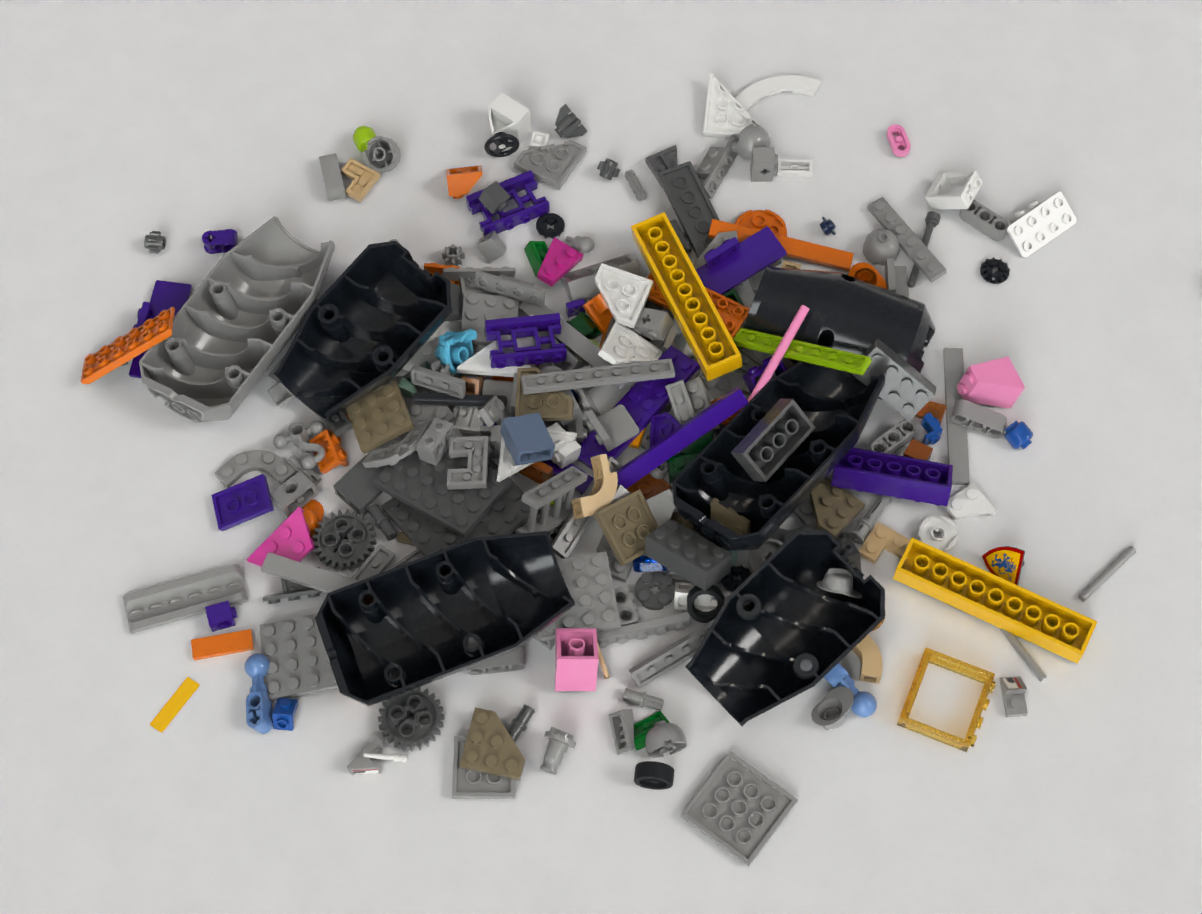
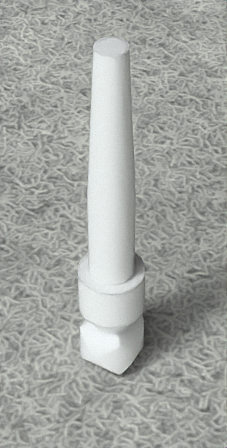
(393, 757)

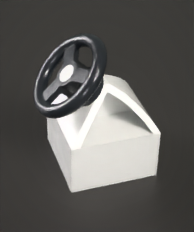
(508, 125)

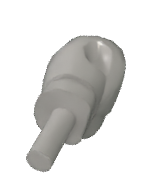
(584, 244)

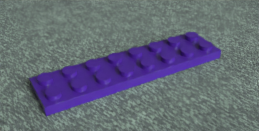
(642, 402)

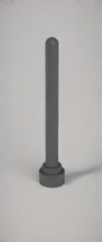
(932, 220)

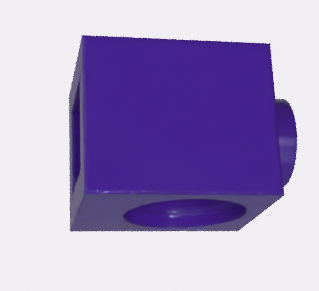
(221, 615)

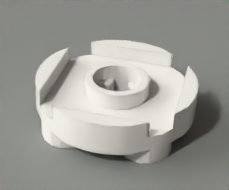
(937, 524)

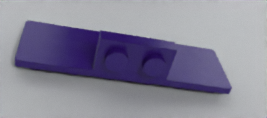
(738, 261)
(164, 297)

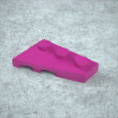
(558, 262)

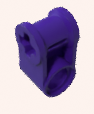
(221, 241)

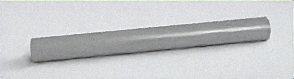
(1107, 574)
(1024, 654)

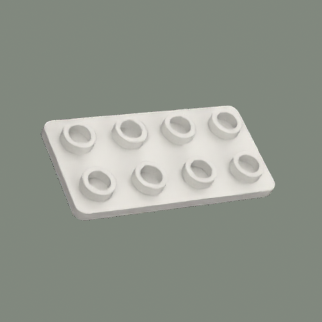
(1040, 223)

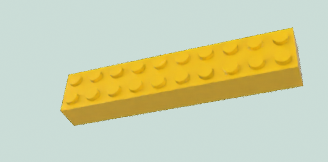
(686, 297)
(995, 600)

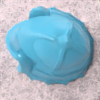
(455, 348)

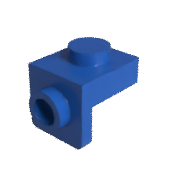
(932, 427)
(284, 714)

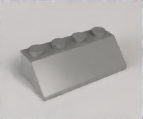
(581, 282)

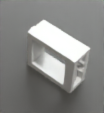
(937, 194)

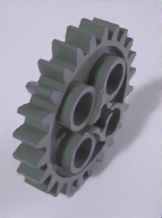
(358, 547)
(421, 732)

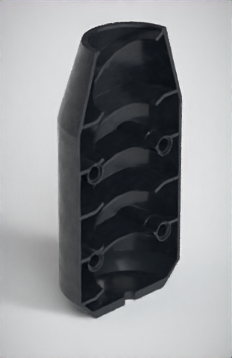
(834, 405)
(439, 624)

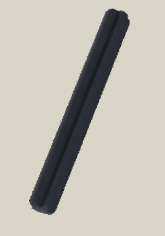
(444, 399)

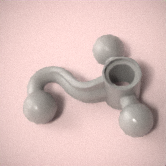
(299, 436)

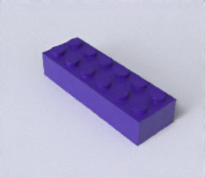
(894, 476)

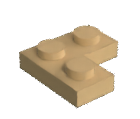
(362, 177)
(883, 538)

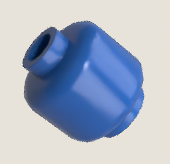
(1018, 435)

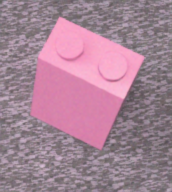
(991, 383)
(576, 659)

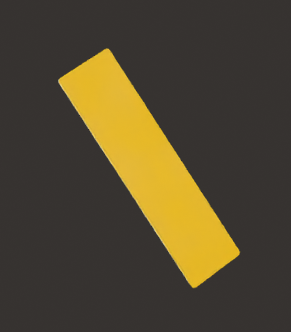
(174, 704)

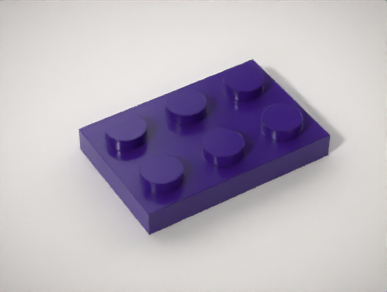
(242, 502)

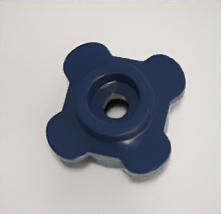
(827, 226)

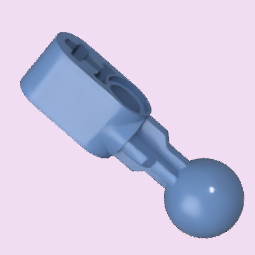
(864, 702)
(257, 703)

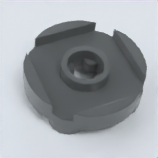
(660, 599)

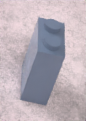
(527, 439)

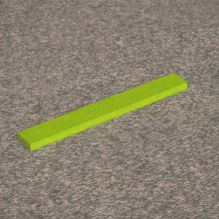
(804, 351)

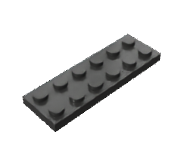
(689, 203)

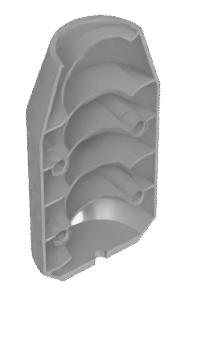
(236, 324)

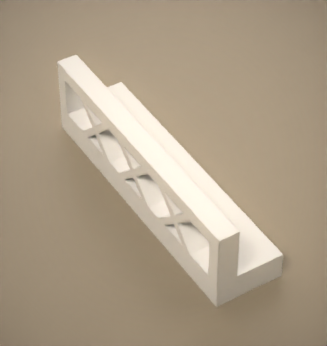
(703, 602)

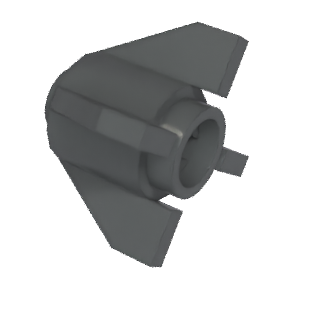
(568, 124)

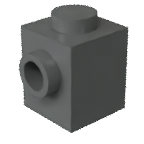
(494, 198)

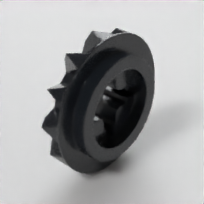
(550, 219)
(998, 276)
(729, 582)

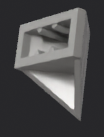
(662, 506)

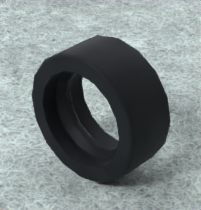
(697, 615)
(654, 775)

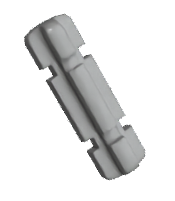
(635, 185)

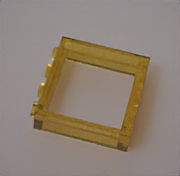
(961, 668)

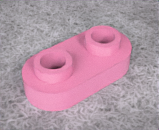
(899, 142)

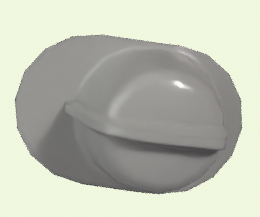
(838, 581)
(833, 708)

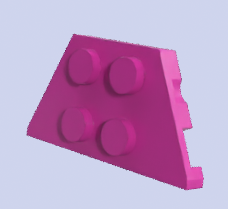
(288, 540)

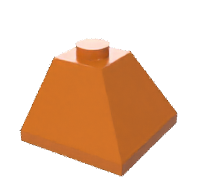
(462, 180)

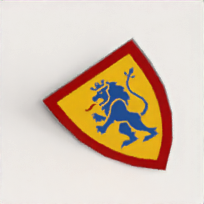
(1005, 562)

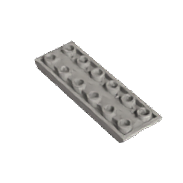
(183, 598)

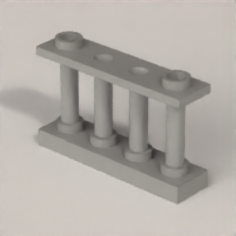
(547, 492)

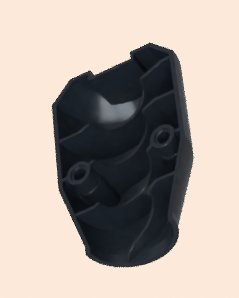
(842, 313)
(364, 329)
(756, 655)

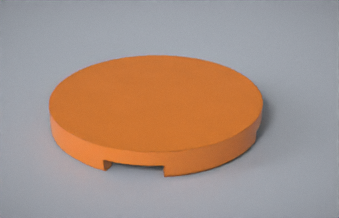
(760, 219)

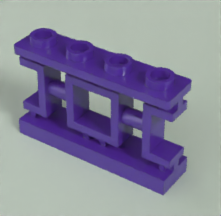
(515, 216)
(525, 327)

